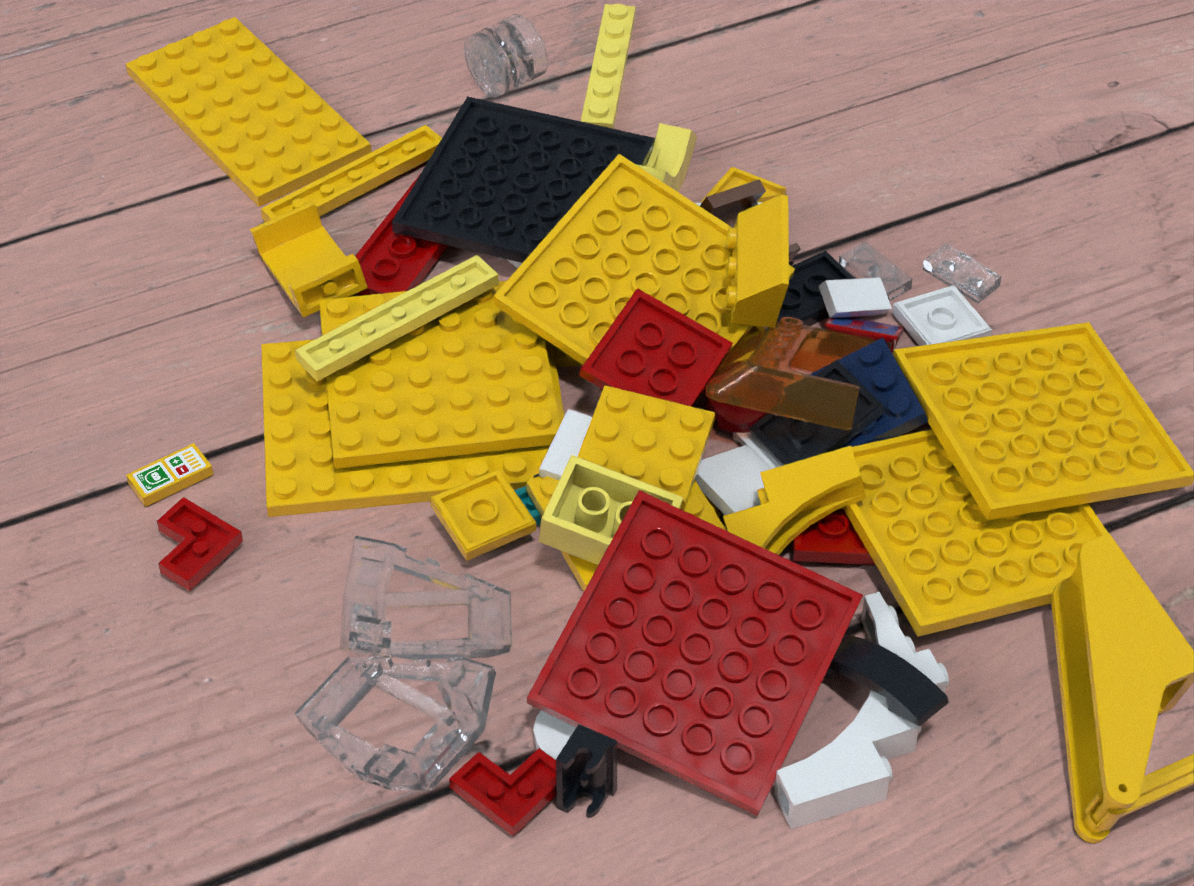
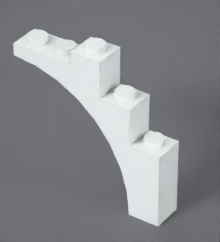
(856, 765)

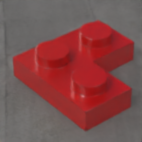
(202, 540)
(505, 797)

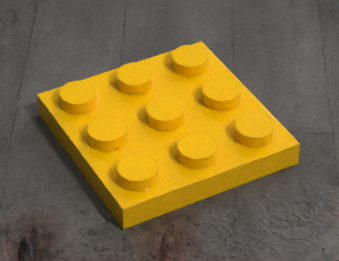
(648, 439)

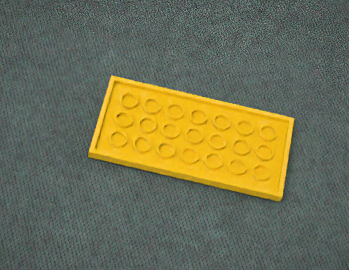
(248, 110)

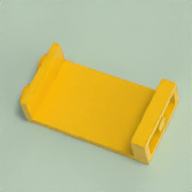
(307, 259)

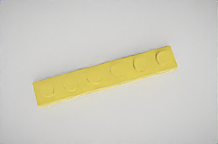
(609, 65)
(396, 318)

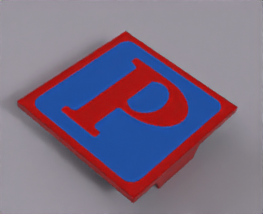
(866, 329)

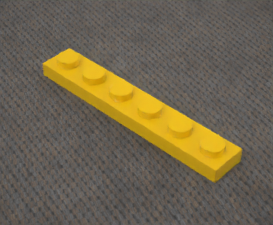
(360, 174)

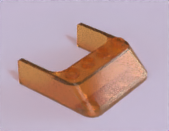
(761, 377)

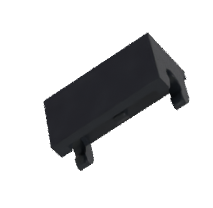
(586, 770)

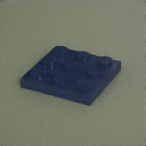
(883, 378)

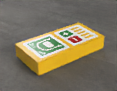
(169, 474)

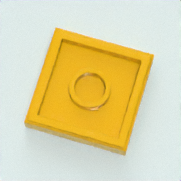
(483, 514)

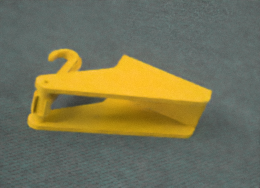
(1116, 674)

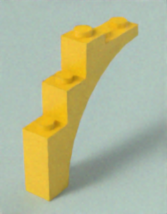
(797, 498)

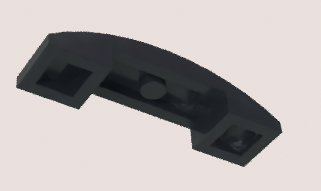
(884, 672)

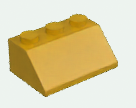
(758, 263)

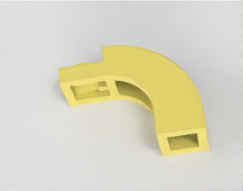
(671, 155)

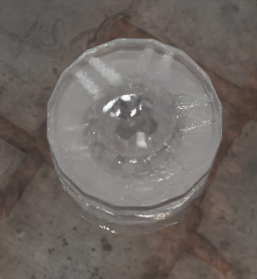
(505, 55)

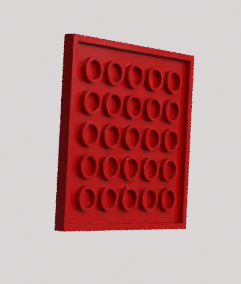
(696, 651)

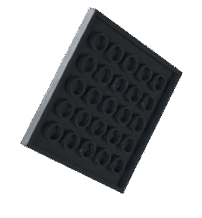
(509, 177)

